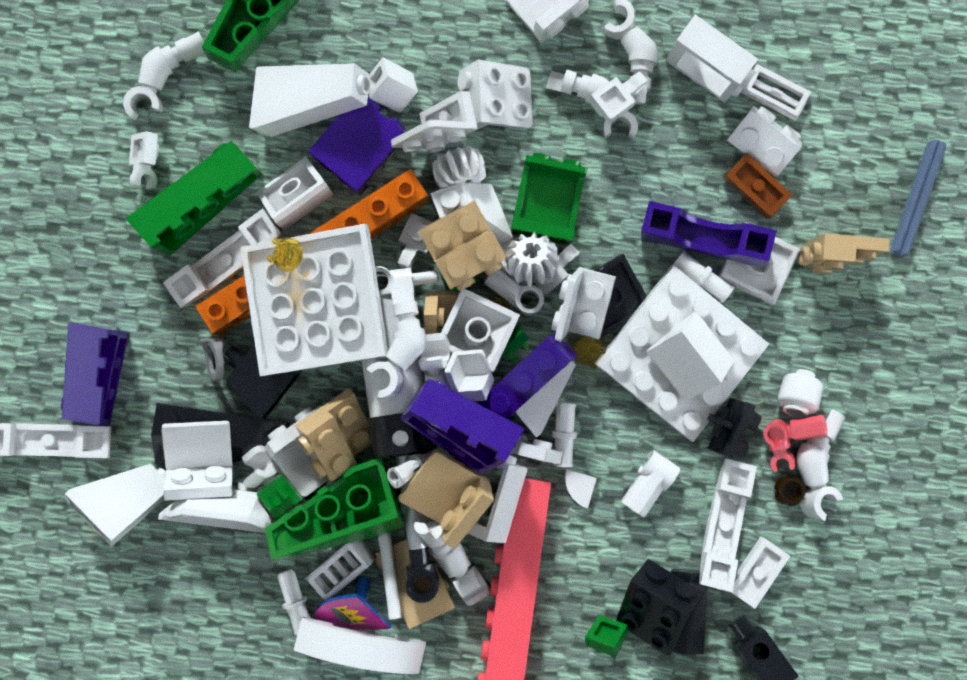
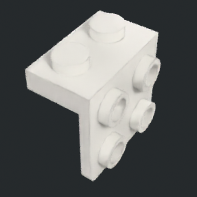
(547, 16)
(498, 93)
(440, 125)
(291, 458)

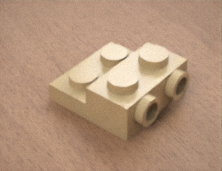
(463, 246)
(835, 251)
(334, 435)

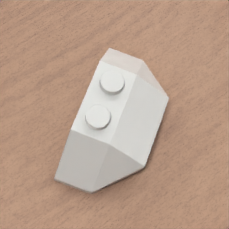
(238, 511)

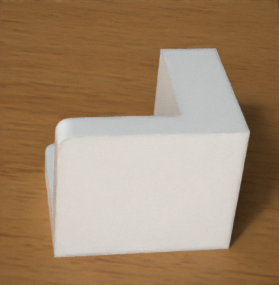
(392, 85)
(469, 374)

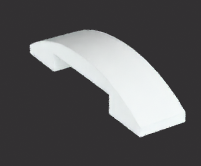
(222, 262)
(55, 440)
(724, 525)
(359, 648)

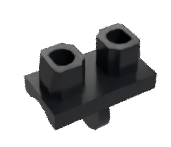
(730, 427)

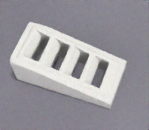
(359, 550)

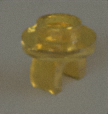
(286, 254)
(588, 351)

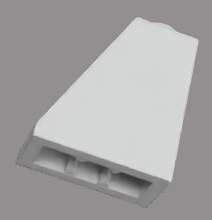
(540, 406)
(119, 501)

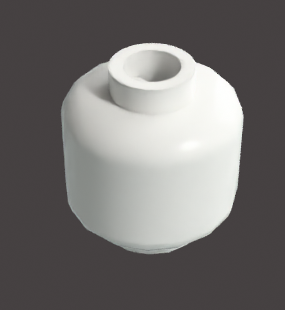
(800, 394)

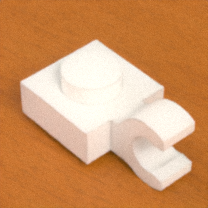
(617, 98)
(143, 155)
(412, 240)
(565, 258)
(539, 450)

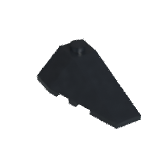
(244, 430)

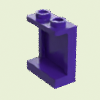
(357, 145)

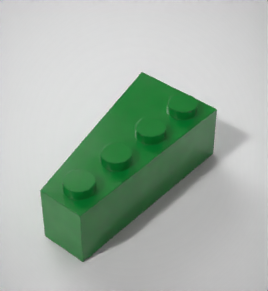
(242, 28)
(194, 199)

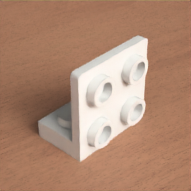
(585, 304)
(197, 460)

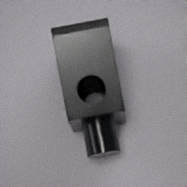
(257, 391)
(769, 662)

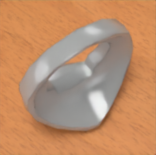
(213, 354)

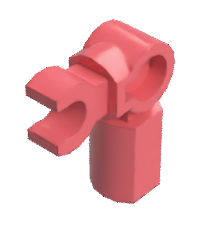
(778, 434)

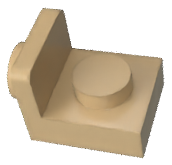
(437, 309)

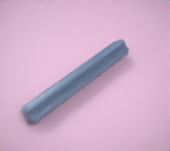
(918, 198)

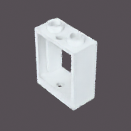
(712, 59)
(504, 505)

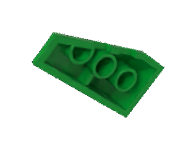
(347, 511)

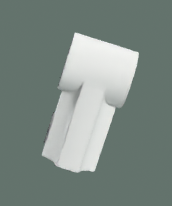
(508, 289)
(652, 479)

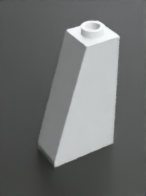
(305, 95)

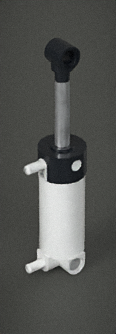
(392, 435)

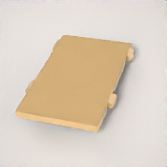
(412, 611)

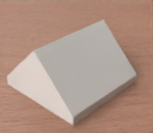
(294, 193)
(691, 357)

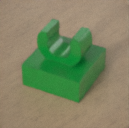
(516, 340)
(279, 496)
(606, 636)

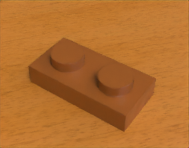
(757, 186)

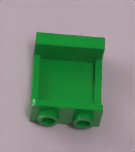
(549, 198)

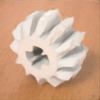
(459, 166)
(532, 259)

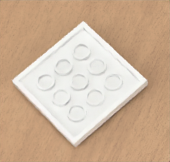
(322, 309)
(661, 311)

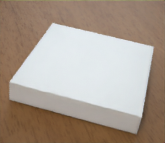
(763, 282)

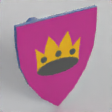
(352, 610)

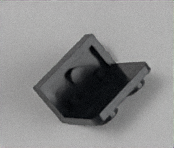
(658, 606)

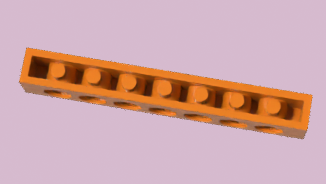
(378, 210)

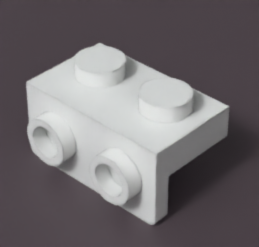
(766, 140)

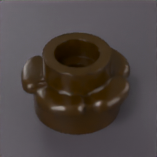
(796, 494)

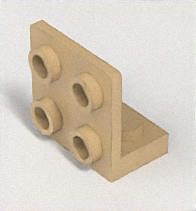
(448, 495)

